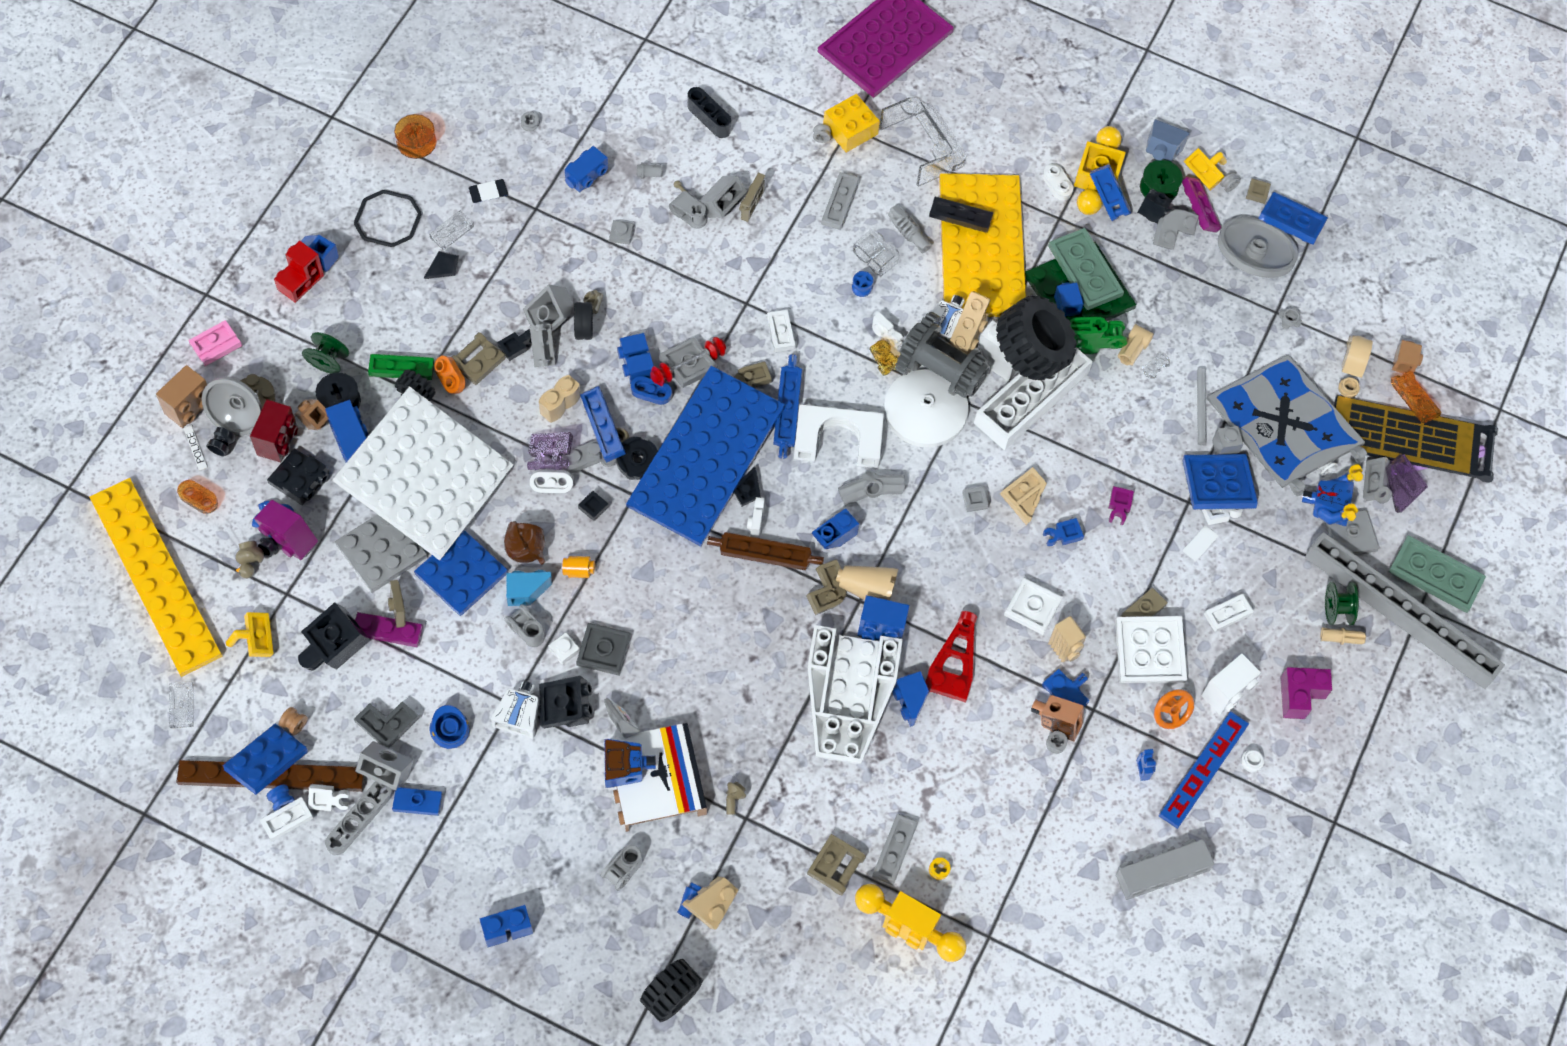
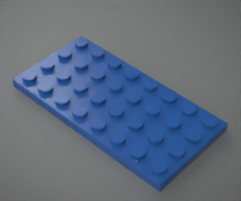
(705, 456)

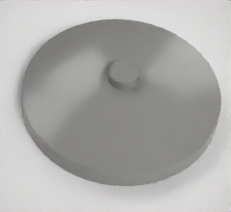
(1257, 247)

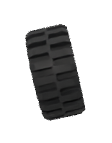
(1036, 338)

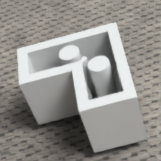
(1226, 687)

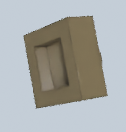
(1258, 191)

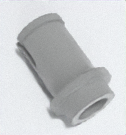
(649, 170)

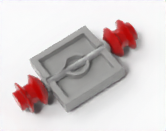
(687, 361)

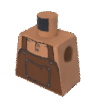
(1060, 716)

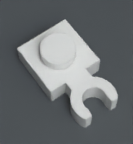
(884, 328)
(1216, 516)
(754, 522)
(323, 798)

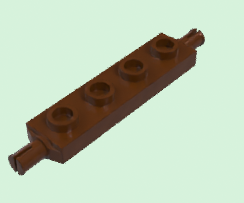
(765, 551)

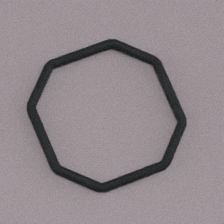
(383, 242)

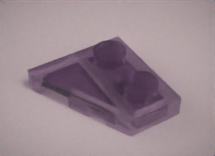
(1404, 482)

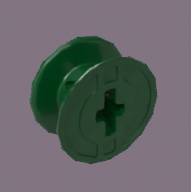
(1164, 172)
(329, 347)
(1341, 603)

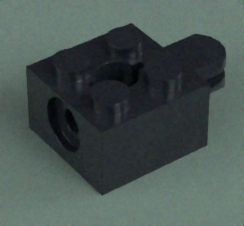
(323, 638)

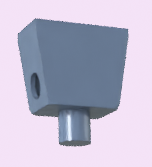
(1165, 141)

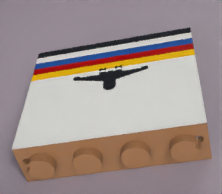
(671, 787)

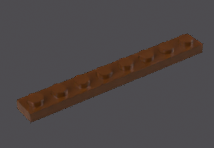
(296, 777)

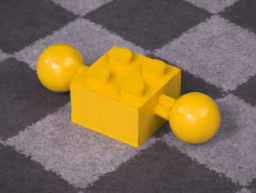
(1094, 157)
(911, 922)

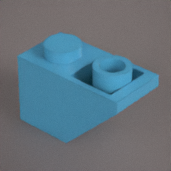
(526, 587)

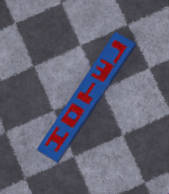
(1203, 770)

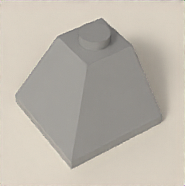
(549, 306)

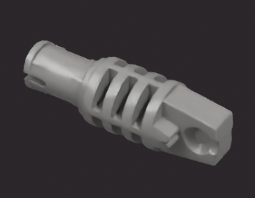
(908, 228)

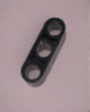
(717, 121)

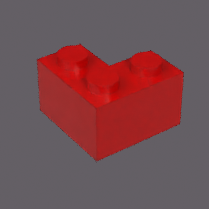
(301, 273)

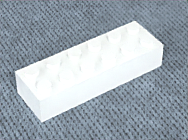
(1027, 400)

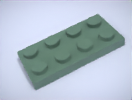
(1086, 267)
(1437, 574)

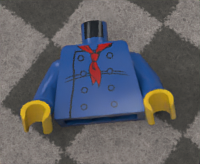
(1334, 498)

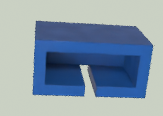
(635, 356)
(513, 919)

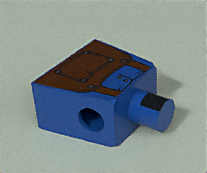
(625, 763)

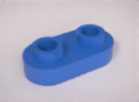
(651, 390)

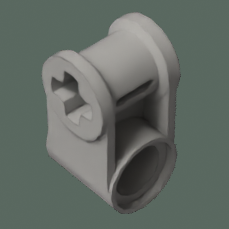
(689, 210)
(523, 623)
(619, 870)

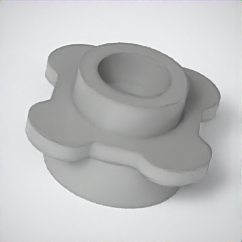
(1292, 314)

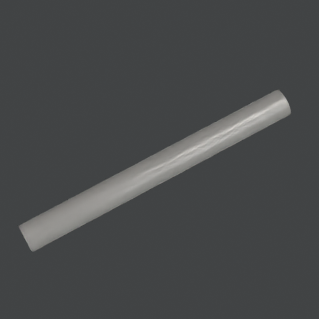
(1201, 406)

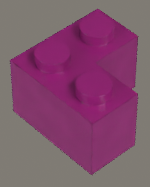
(286, 529)
(1301, 686)

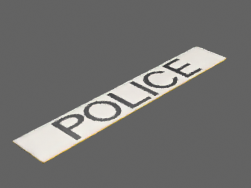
(195, 447)

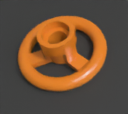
(1172, 706)

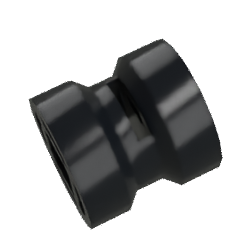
(221, 441)

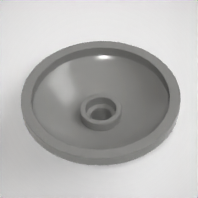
(231, 405)

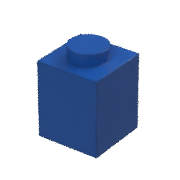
(1068, 299)

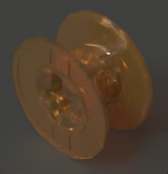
(415, 136)

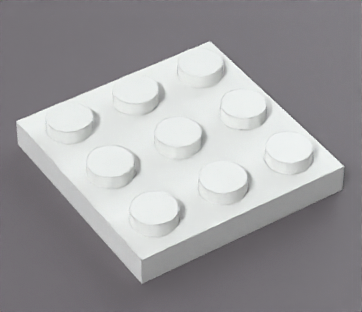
(1151, 649)

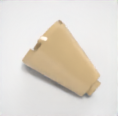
(868, 581)

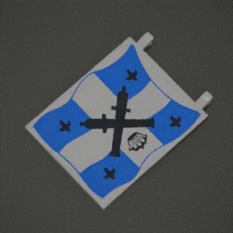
(1287, 422)

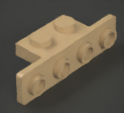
(971, 323)

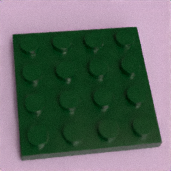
(1049, 275)

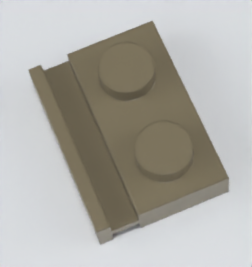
(752, 197)

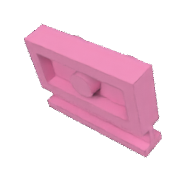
(215, 343)

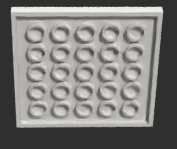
(423, 473)

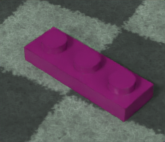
(1201, 204)
(385, 629)

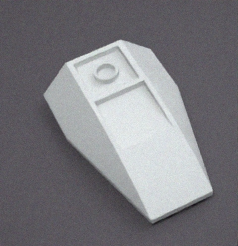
(849, 690)

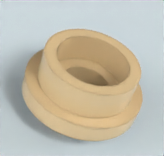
(1352, 384)

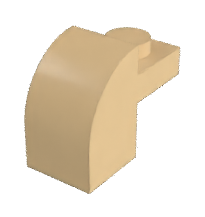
(1356, 355)

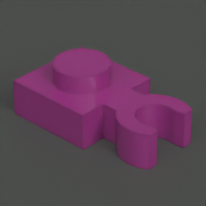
(1120, 502)

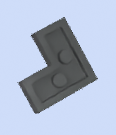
(386, 729)

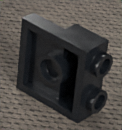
(299, 476)
(565, 702)

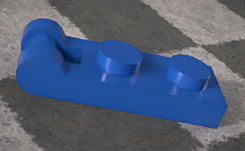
(1110, 192)

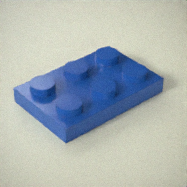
(1293, 218)
(265, 759)

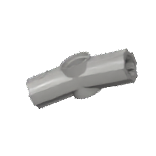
(883, 485)

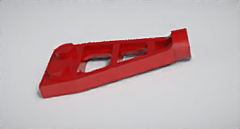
(950, 684)

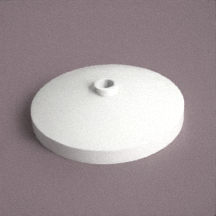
(923, 410)

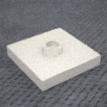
(1033, 606)

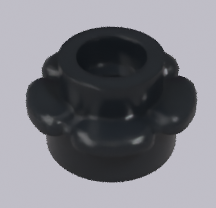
(268, 546)

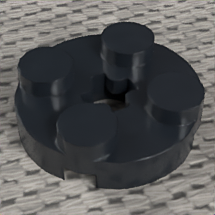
(638, 446)

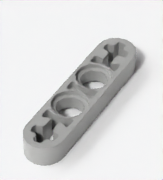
(356, 814)

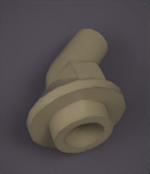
(734, 791)

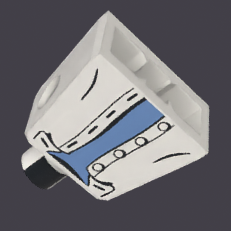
(949, 316)
(518, 711)

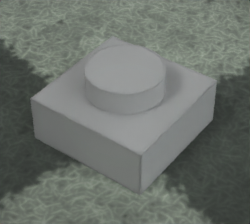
(621, 232)
(975, 499)

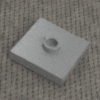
(1356, 536)

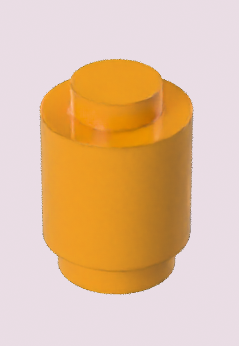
(578, 566)

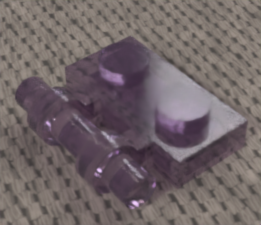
(549, 445)

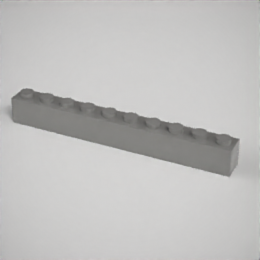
(1405, 611)

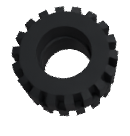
(671, 990)

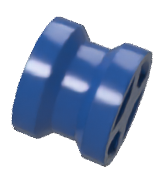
(862, 278)
(279, 797)

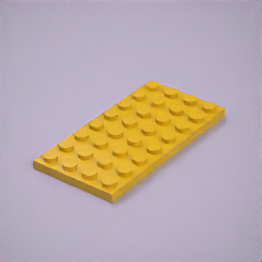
(981, 260)

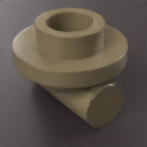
(596, 299)

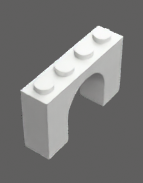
(865, 426)

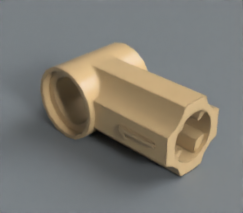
(1136, 341)

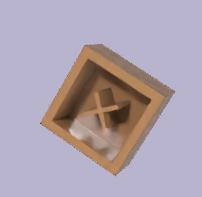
(182, 396)

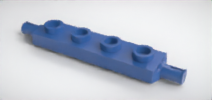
(789, 395)

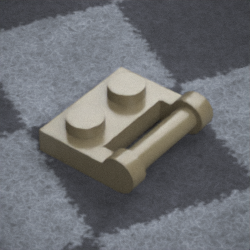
(482, 362)
(830, 859)

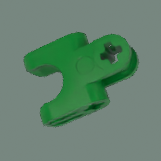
(1097, 333)

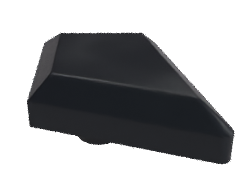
(442, 265)
(748, 488)

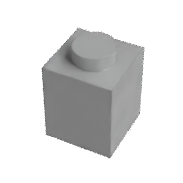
(1227, 441)

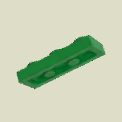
(393, 366)

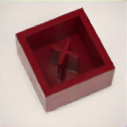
(274, 431)

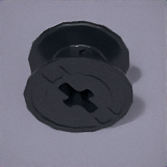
(337, 383)

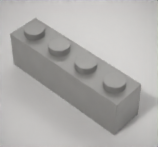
(1164, 869)

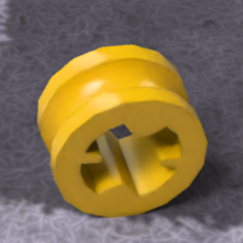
(936, 862)

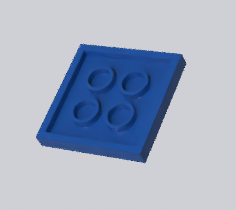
(1220, 481)
(462, 573)

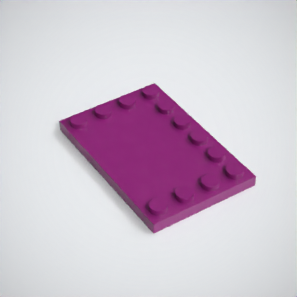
(884, 42)

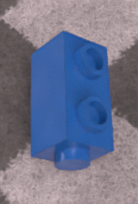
(586, 169)

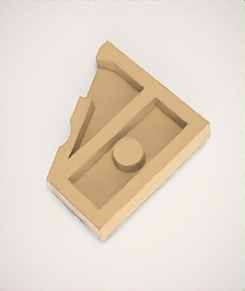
(1025, 494)
(712, 902)

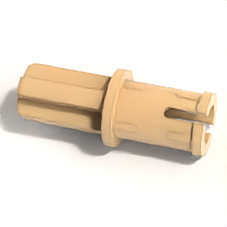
(1342, 636)

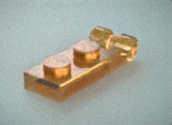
(1415, 397)

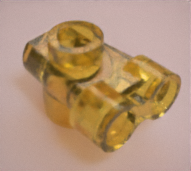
(884, 357)

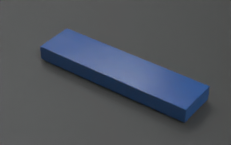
(602, 424)

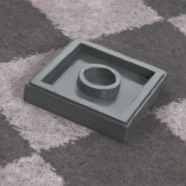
(603, 649)

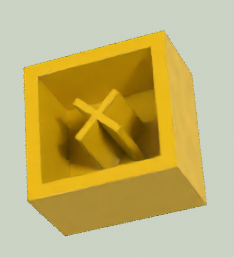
(851, 123)

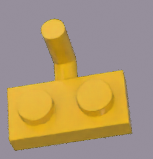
(1205, 168)
(257, 635)

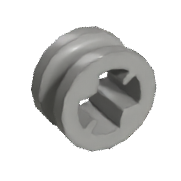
(529, 127)
(822, 133)
(1230, 182)
(1052, 746)

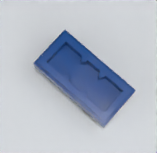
(417, 801)

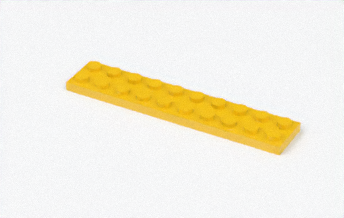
(155, 577)

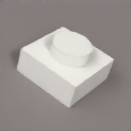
(564, 648)

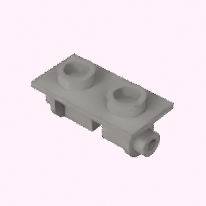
(542, 345)

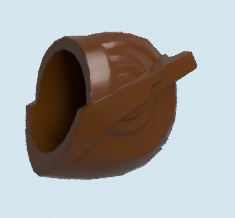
(524, 542)

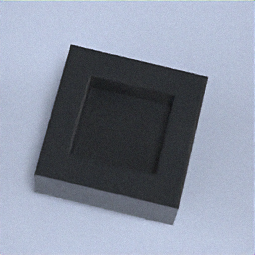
(593, 505)

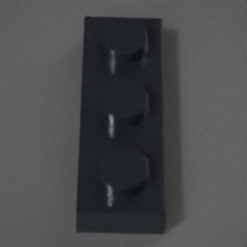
(961, 214)

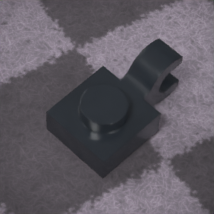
(514, 345)

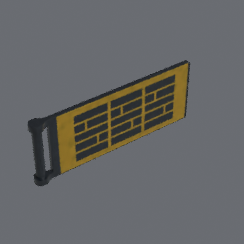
(1436, 444)

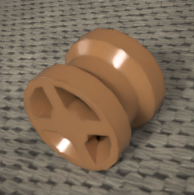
(293, 721)

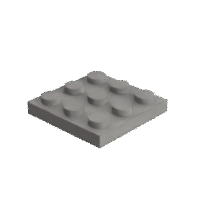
(379, 552)

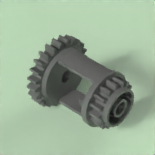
(926, 348)

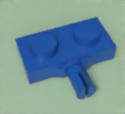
(1065, 688)

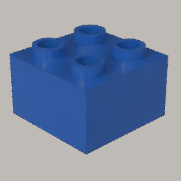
(882, 618)

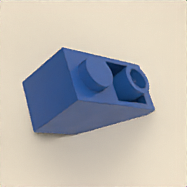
(326, 250)
(837, 530)
(912, 694)

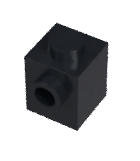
(1155, 206)

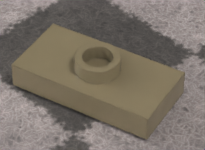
(396, 603)
(1147, 605)

